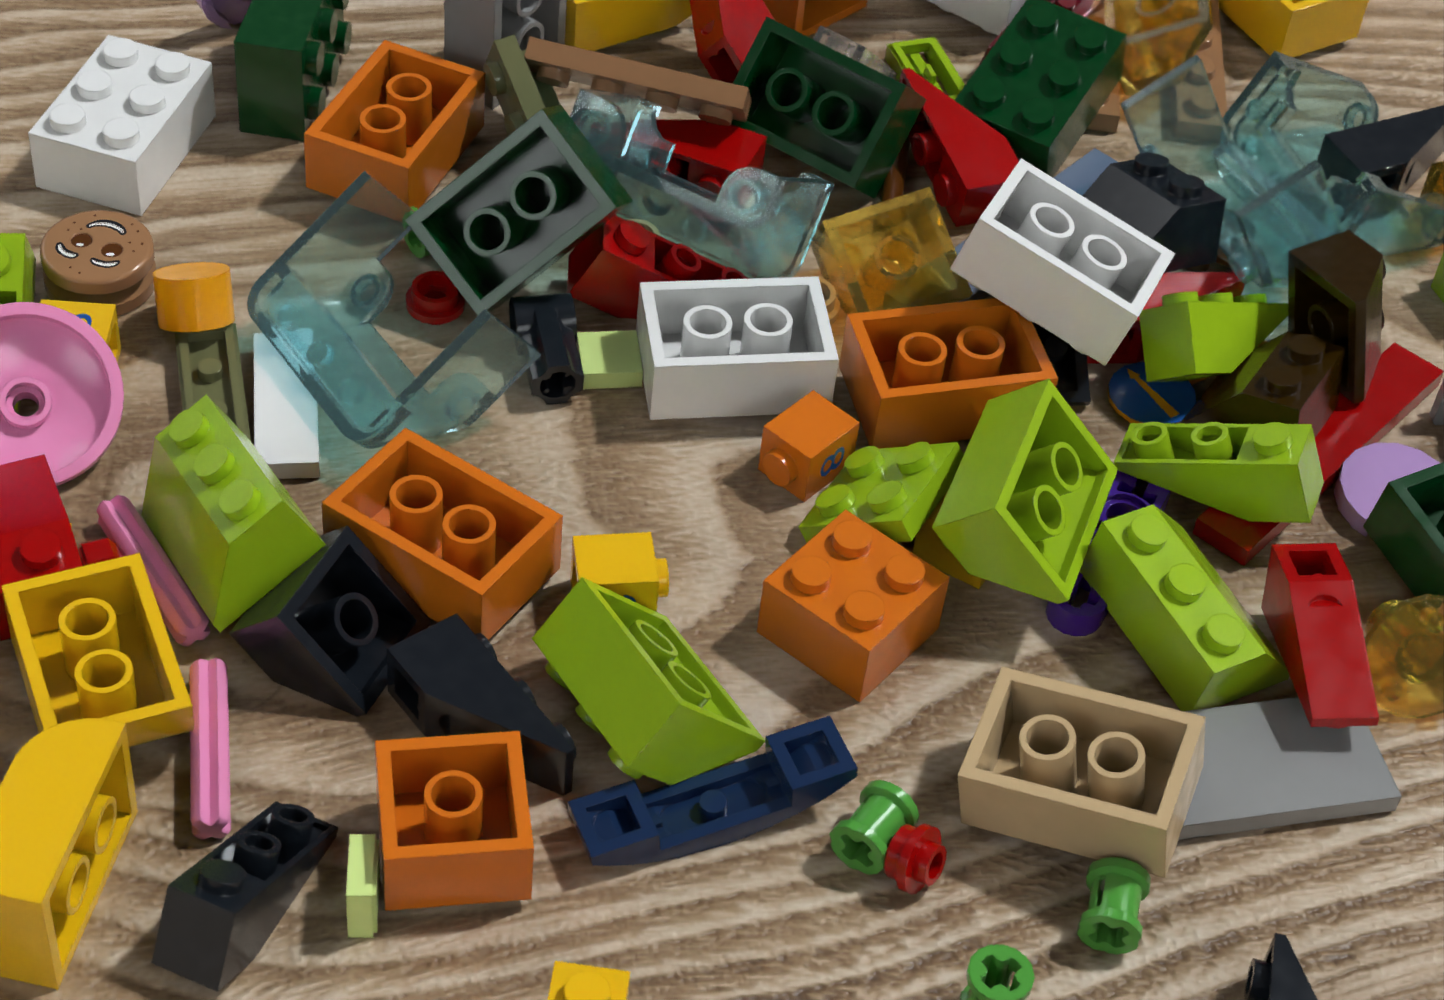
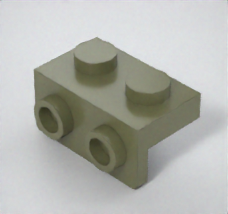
(514, 83)

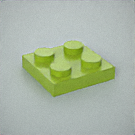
(888, 488)

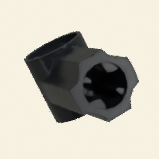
(551, 328)

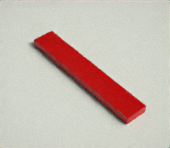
(1395, 390)

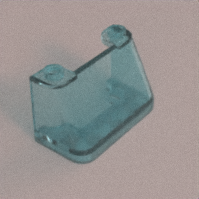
(1282, 129)
(754, 223)

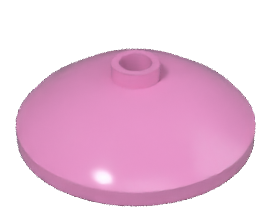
(71, 378)

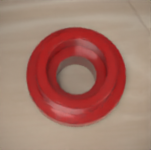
(434, 299)
(915, 857)

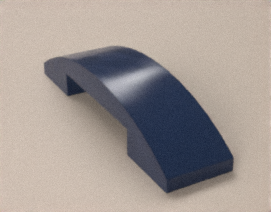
(718, 805)

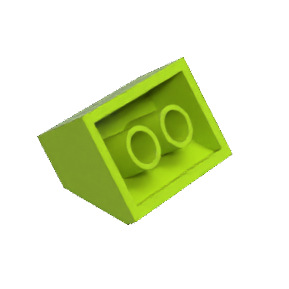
(1027, 494)
(222, 513)
(1179, 611)
(642, 687)

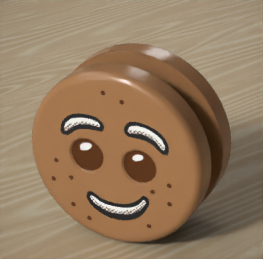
(99, 260)

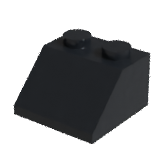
(1164, 206)
(331, 625)

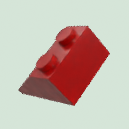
(33, 527)

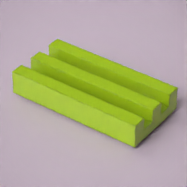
(906, 55)

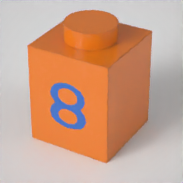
(807, 445)

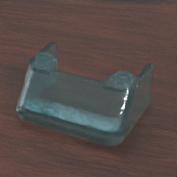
(1260, 218)
(319, 317)

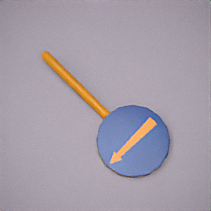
(1150, 401)

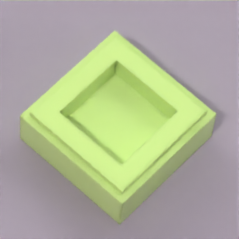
(610, 359)
(363, 886)

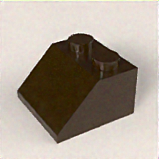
(1339, 299)
(1280, 381)

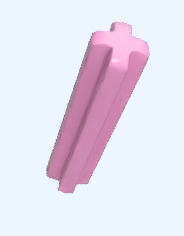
(175, 600)
(209, 750)

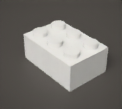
(123, 125)
(1062, 262)
(734, 346)

